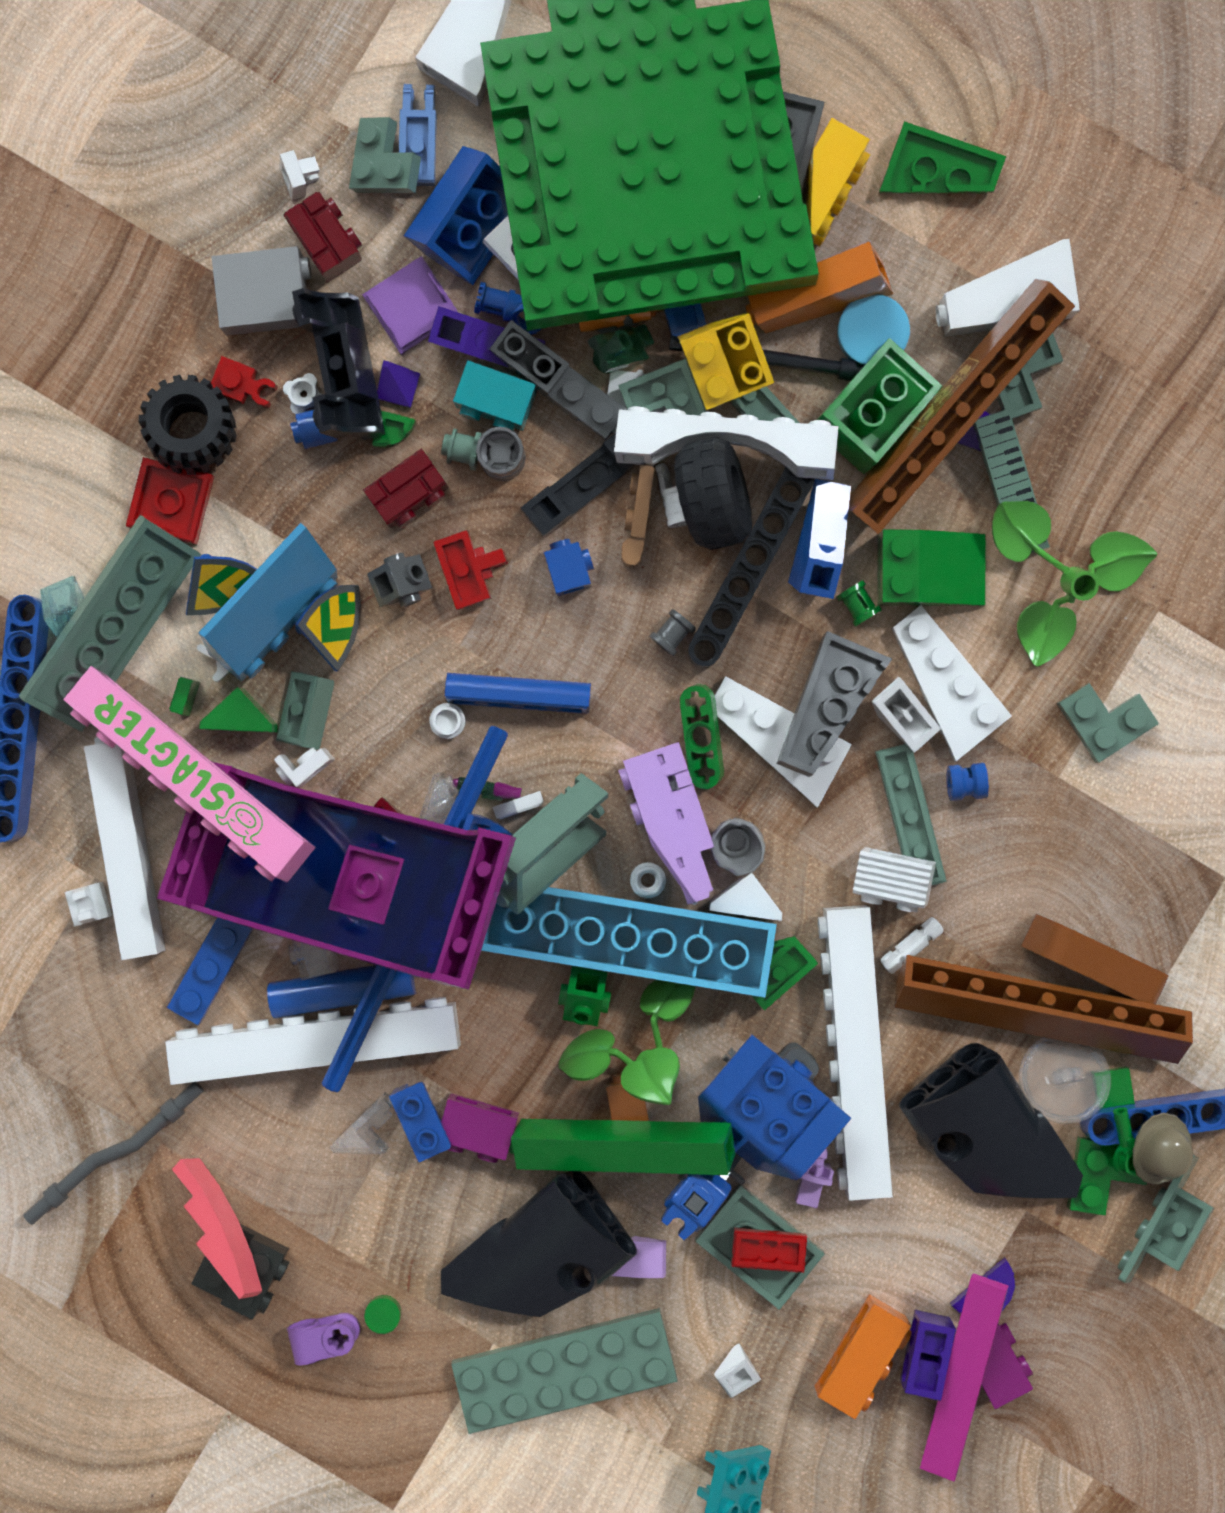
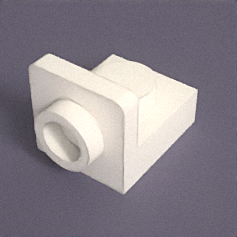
(310, 765)

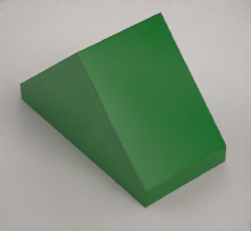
(239, 713)

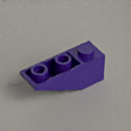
(466, 334)

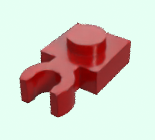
(238, 382)

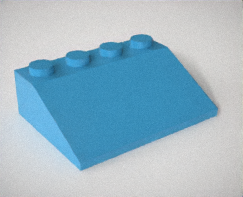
(268, 605)

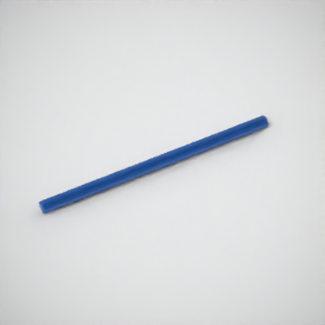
(383, 976)

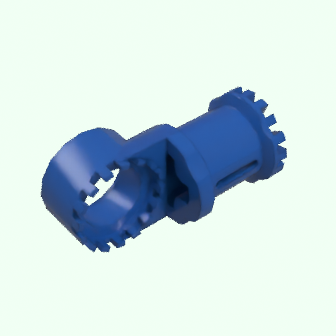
(501, 303)

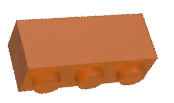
(863, 1357)

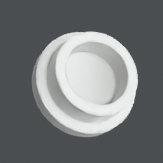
(447, 720)

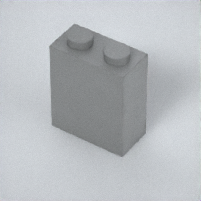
(257, 289)

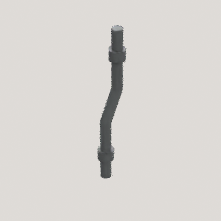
(58, 1192)

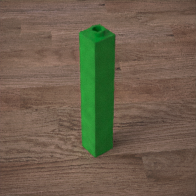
(623, 1146)

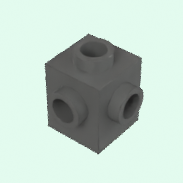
(406, 577)

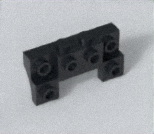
(345, 364)

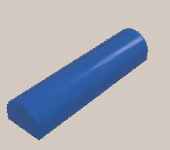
(518, 693)
(330, 991)

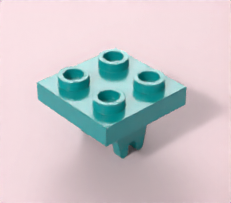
(736, 1480)

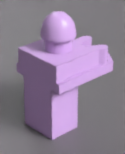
(812, 1181)

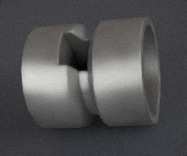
(501, 453)

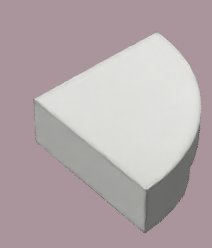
(518, 805)

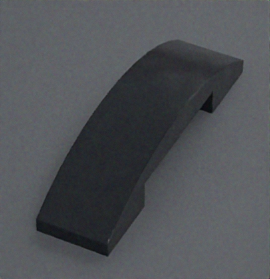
(575, 489)

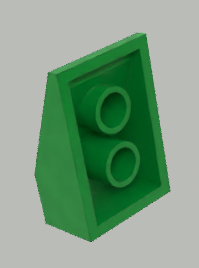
(879, 405)
(930, 568)

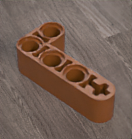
(1094, 960)

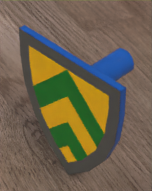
(215, 582)
(332, 623)

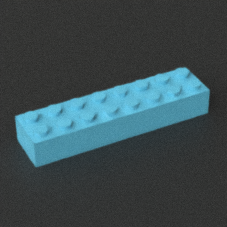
(637, 940)

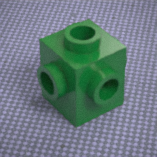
(584, 996)

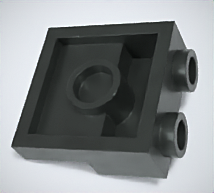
(269, 1265)

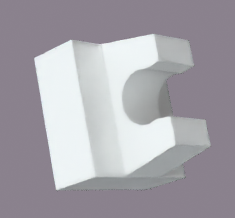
(298, 173)
(88, 904)

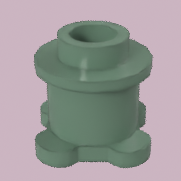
(461, 448)

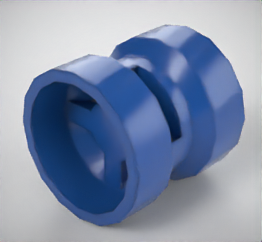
(967, 781)

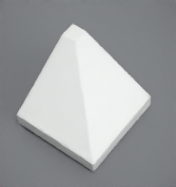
(736, 1372)

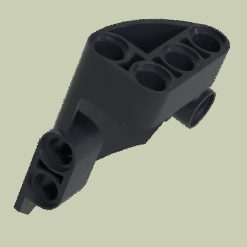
(989, 1129)

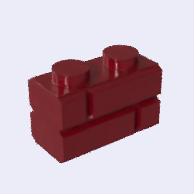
(323, 236)
(406, 490)

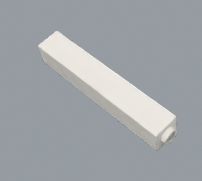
(124, 851)

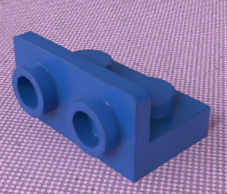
(420, 1120)

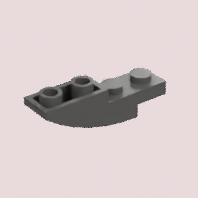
(557, 380)

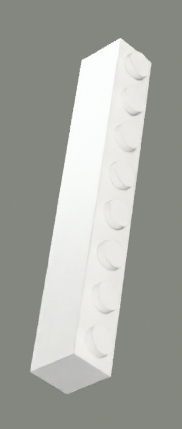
(309, 1042)
(856, 1051)

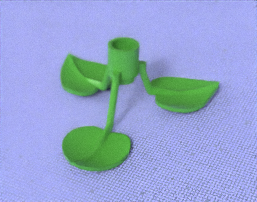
(1117, 564)
(655, 1070)

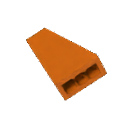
(840, 281)

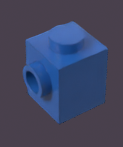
(568, 566)

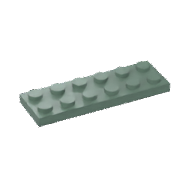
(112, 616)
(564, 1370)

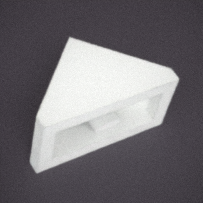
(905, 715)
(747, 899)

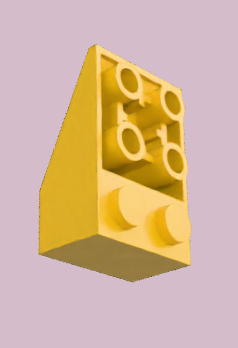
(834, 163)

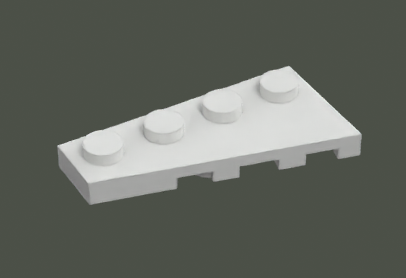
(949, 684)
(764, 729)

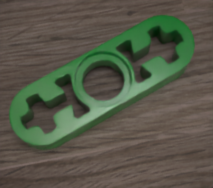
(690, 711)

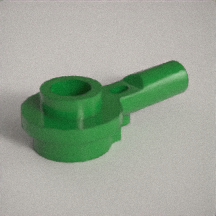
(1124, 1154)

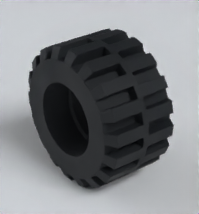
(184, 397)

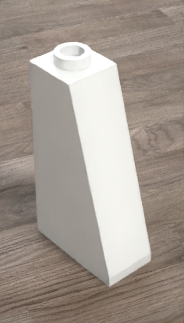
(454, 49)
(987, 299)

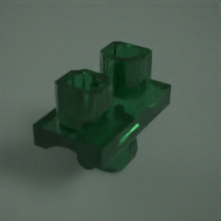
(620, 348)

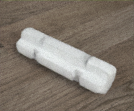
(912, 945)

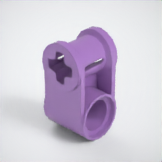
(316, 1338)

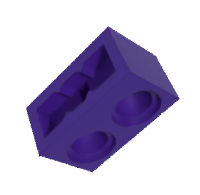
(927, 1355)

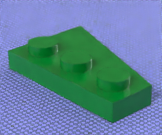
(939, 164)

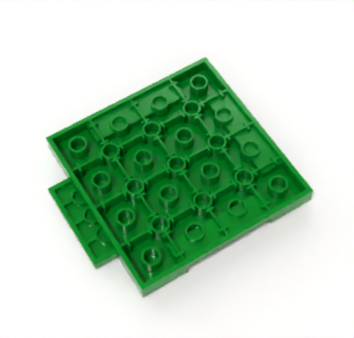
(646, 159)

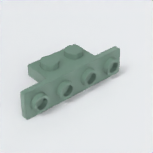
(1171, 1230)

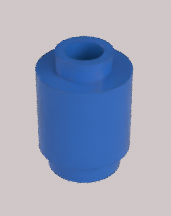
(305, 431)

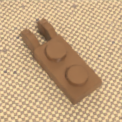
(637, 518)

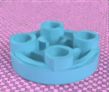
(869, 324)

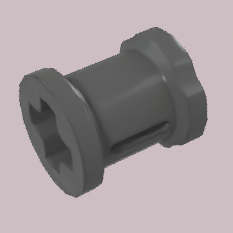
(672, 632)

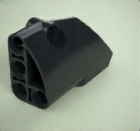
(541, 1252)

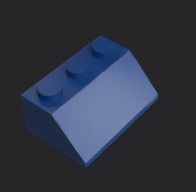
(461, 214)

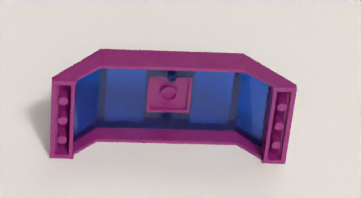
(370, 890)

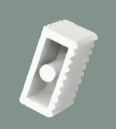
(894, 879)

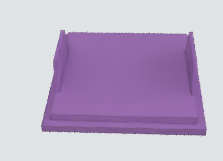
(408, 304)

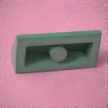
(305, 710)

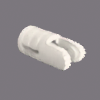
(670, 498)

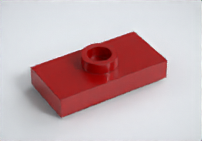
(769, 1250)

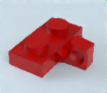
(467, 568)

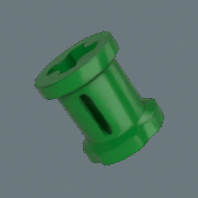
(858, 603)

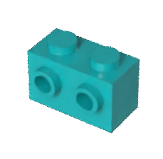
(494, 397)

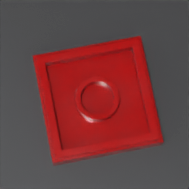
(171, 499)

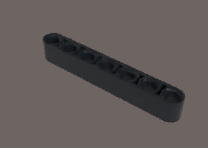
(743, 570)

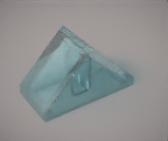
(60, 603)

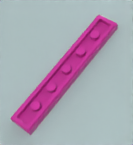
(964, 1376)

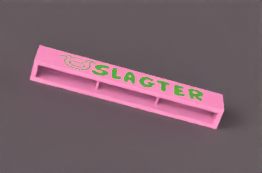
(189, 774)

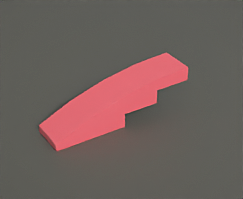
(223, 1237)

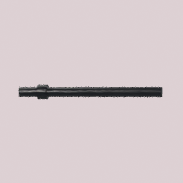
(844, 368)

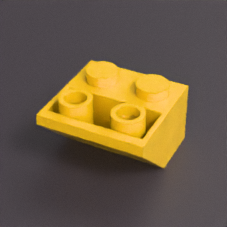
(726, 360)

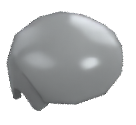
(738, 846)

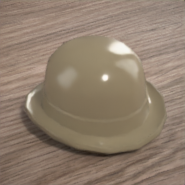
(1162, 1149)

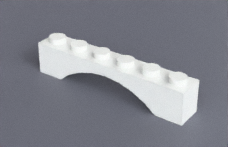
(652, 436)

